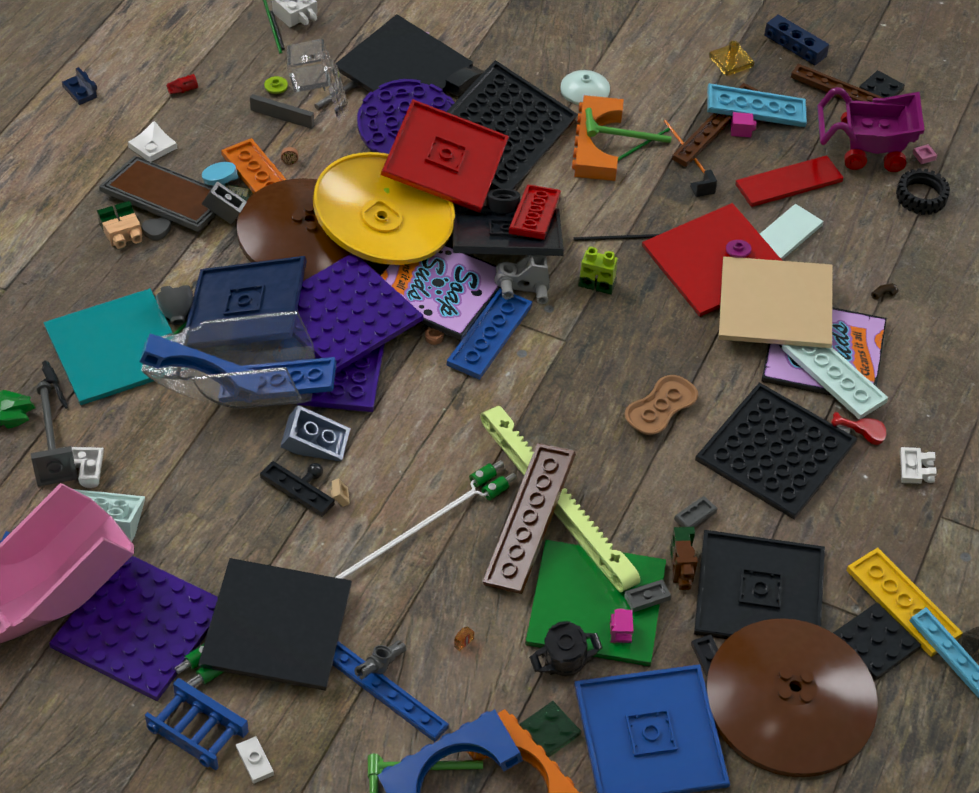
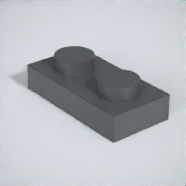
(647, 595)

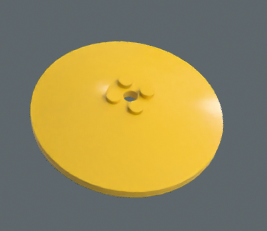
(353, 196)

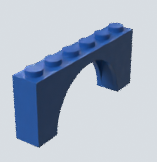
(484, 735)

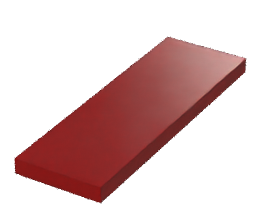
(789, 181)
(535, 212)

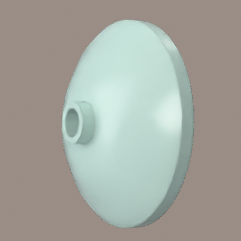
(583, 83)

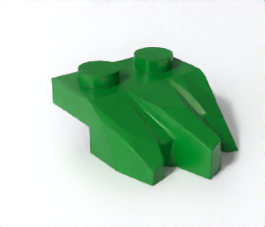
(14, 408)

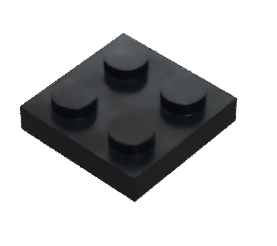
(882, 85)

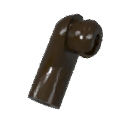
(891, 288)

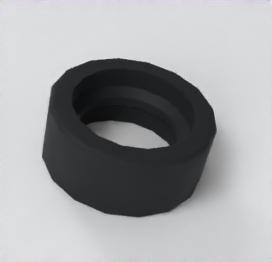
(503, 200)

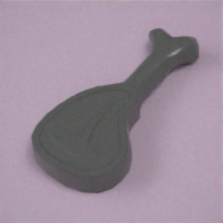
(156, 228)

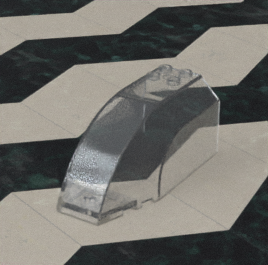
(243, 342)

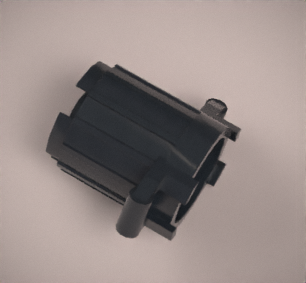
(565, 649)

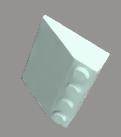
(121, 507)

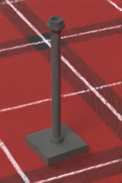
(52, 464)

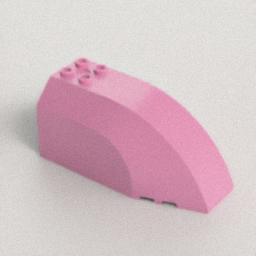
(57, 560)

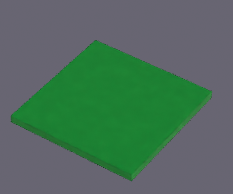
(578, 592)

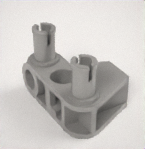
(531, 269)

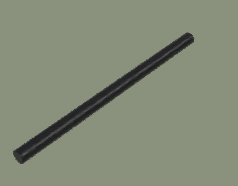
(277, 30)

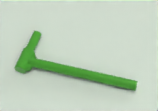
(593, 129)
(376, 765)

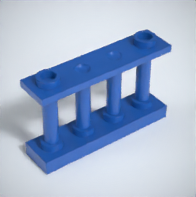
(200, 704)

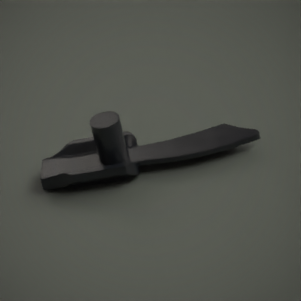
(51, 377)

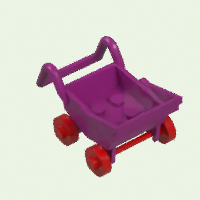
(876, 127)

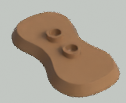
(655, 410)

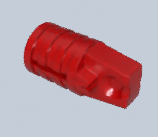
(182, 84)

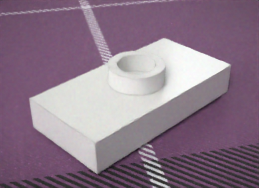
(254, 760)

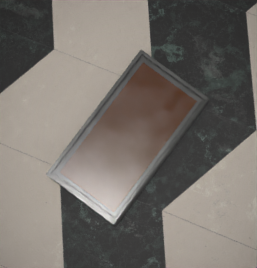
(160, 192)

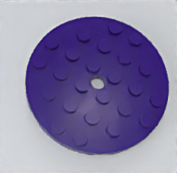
(386, 107)

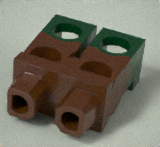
(682, 557)

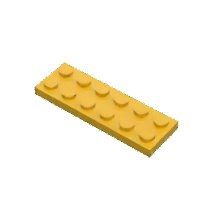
(897, 594)

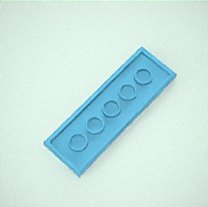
(762, 105)

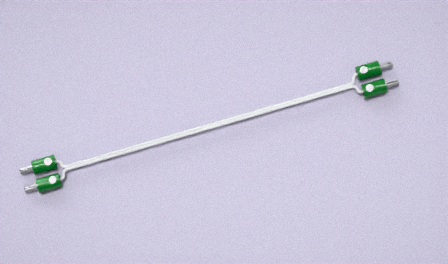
(477, 479)

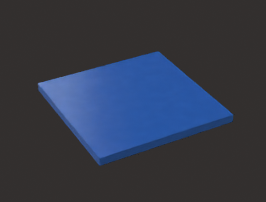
(651, 732)

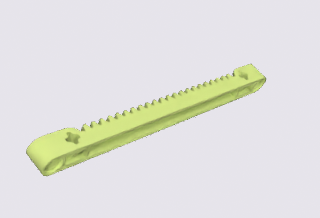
(611, 562)

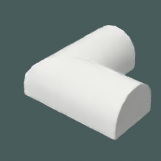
(90, 463)

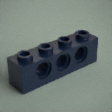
(796, 39)

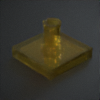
(731, 58)

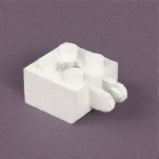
(295, 11)

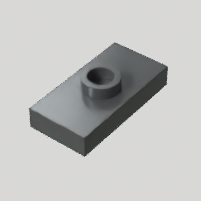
(696, 513)

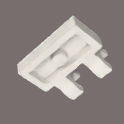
(911, 465)

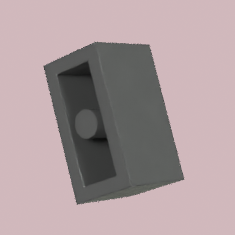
(224, 202)

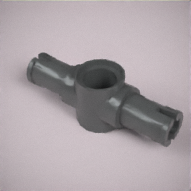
(380, 659)

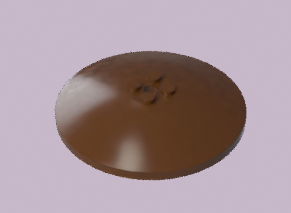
(276, 227)
(786, 729)

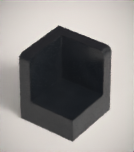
(705, 187)

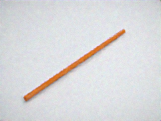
(679, 139)

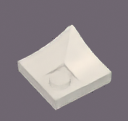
(152, 143)

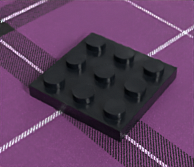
(878, 640)

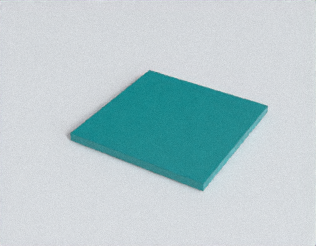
(105, 343)

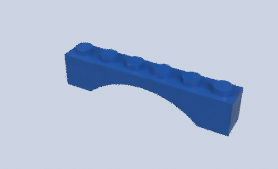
(165, 353)

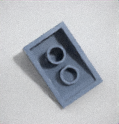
(314, 435)

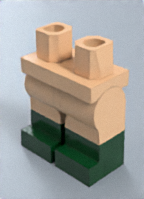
(122, 226)

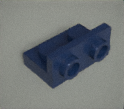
(80, 87)

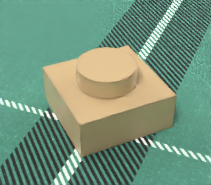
(340, 492)

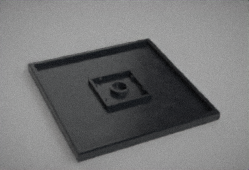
(401, 52)
(489, 234)
(756, 581)
(276, 624)

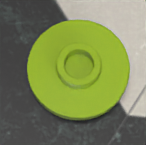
(276, 85)

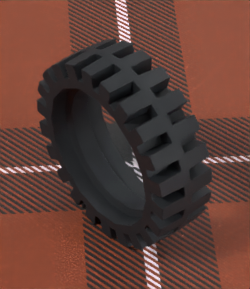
(919, 204)

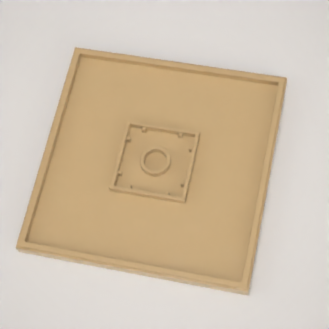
(776, 302)

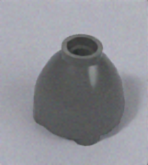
(175, 303)

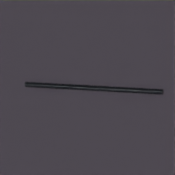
(615, 237)

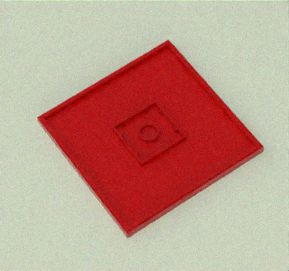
(445, 155)
(695, 252)

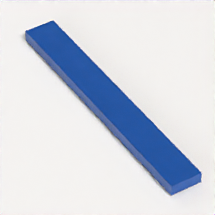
(391, 695)

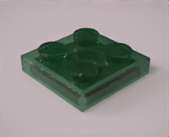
(551, 728)

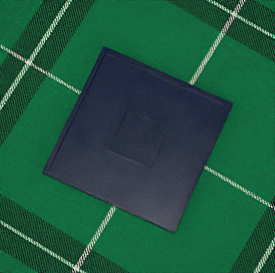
(247, 290)

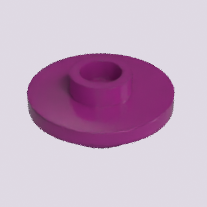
(738, 248)

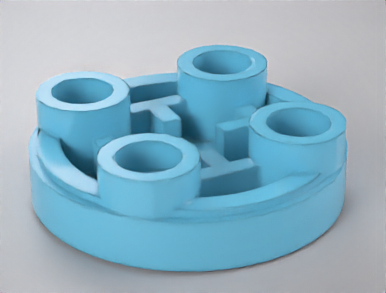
(221, 172)

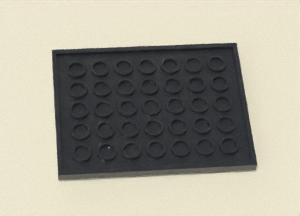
(518, 110)

